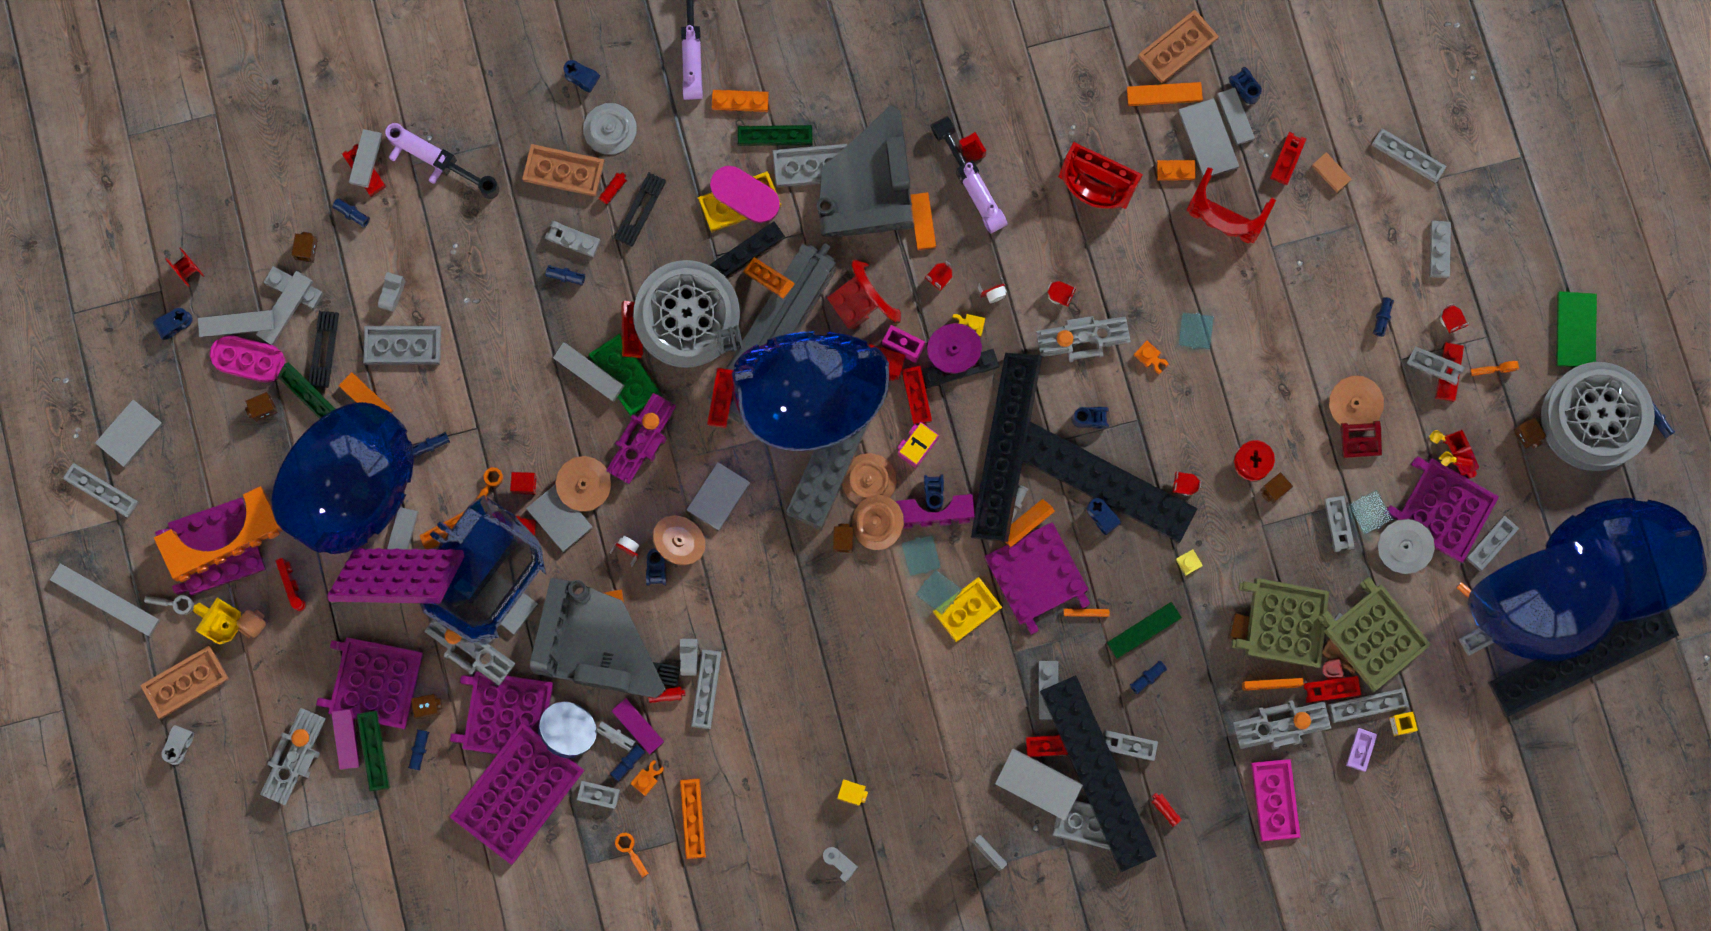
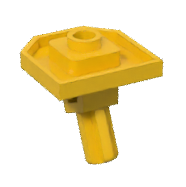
(218, 621)

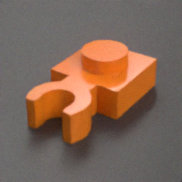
(1149, 355)
(645, 780)

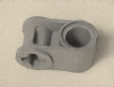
(178, 743)

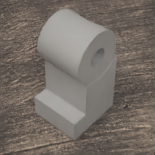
(391, 291)
(688, 657)
(834, 857)

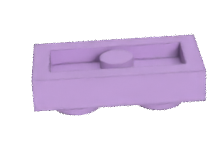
(1361, 749)

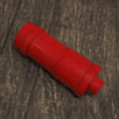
(613, 187)
(670, 694)
(1165, 808)

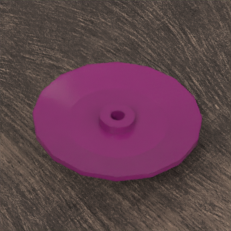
(954, 348)

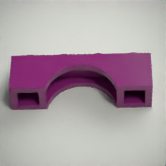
(959, 509)

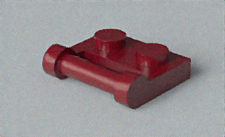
(1364, 445)

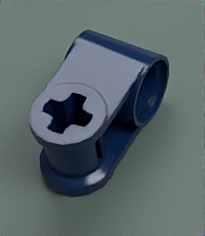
(583, 77)
(1245, 82)
(170, 324)
(1095, 417)
(934, 489)
(1105, 519)
(655, 570)

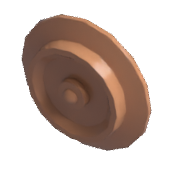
(1356, 401)
(868, 477)
(583, 483)
(877, 522)
(679, 540)

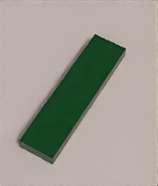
(775, 135)
(304, 391)
(1143, 630)
(373, 751)

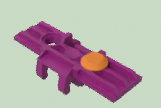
(646, 442)

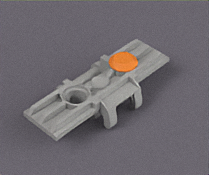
(1082, 330)
(495, 670)
(1284, 731)
(299, 758)

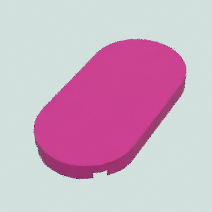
(745, 194)
(247, 358)

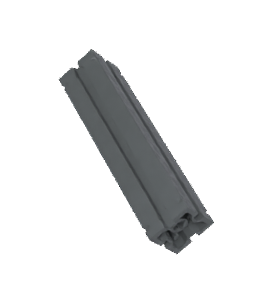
(785, 316)

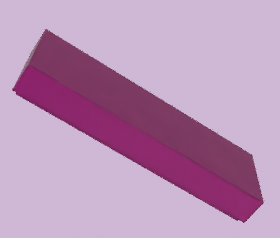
(637, 726)
(345, 738)

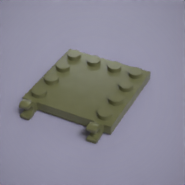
(1284, 622)
(1375, 636)

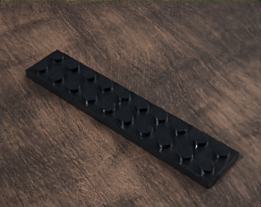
(1006, 447)
(1108, 482)
(1546, 678)
(1098, 773)

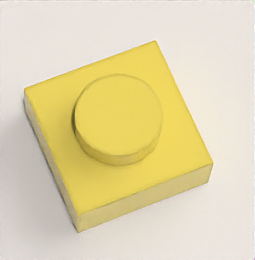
(1189, 562)

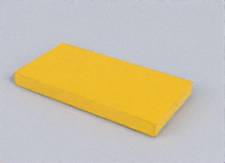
(721, 216)

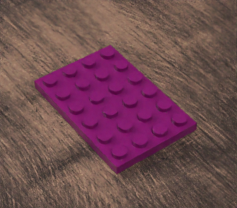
(396, 576)
(516, 794)

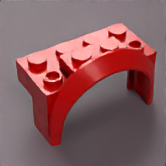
(1085, 161)
(1225, 219)

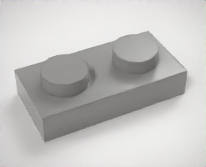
(598, 795)

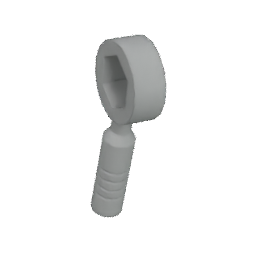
(165, 602)

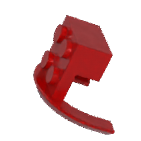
(859, 299)

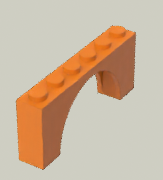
(258, 526)

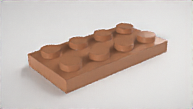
(1178, 46)
(563, 170)
(184, 682)

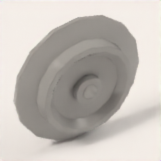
(609, 129)
(1406, 546)

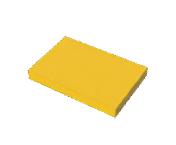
(969, 610)

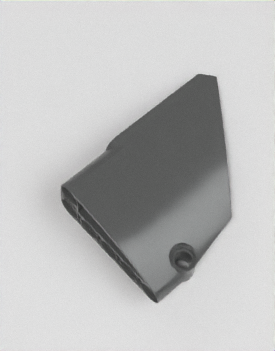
(868, 182)
(577, 633)

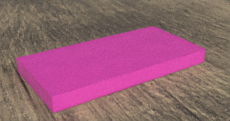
(1275, 800)

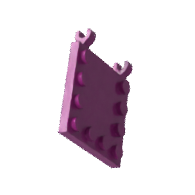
(1448, 506)
(212, 531)
(1037, 575)
(375, 680)
(500, 710)

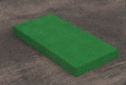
(1576, 328)
(628, 371)

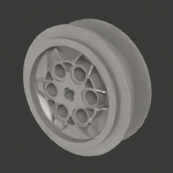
(668, 283)
(1570, 435)

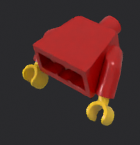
(1460, 454)

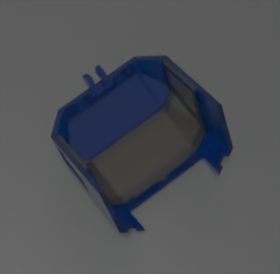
(494, 573)

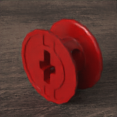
(184, 267)
(1263, 455)

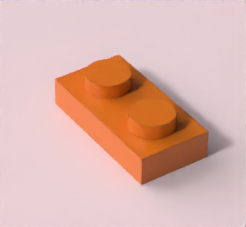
(1175, 169)

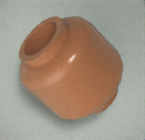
(251, 623)

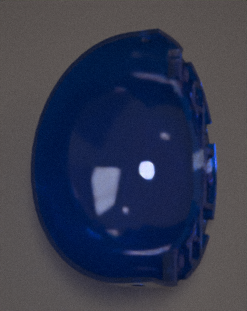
(809, 389)
(343, 478)
(1657, 547)
(1553, 600)

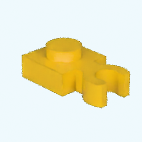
(972, 321)

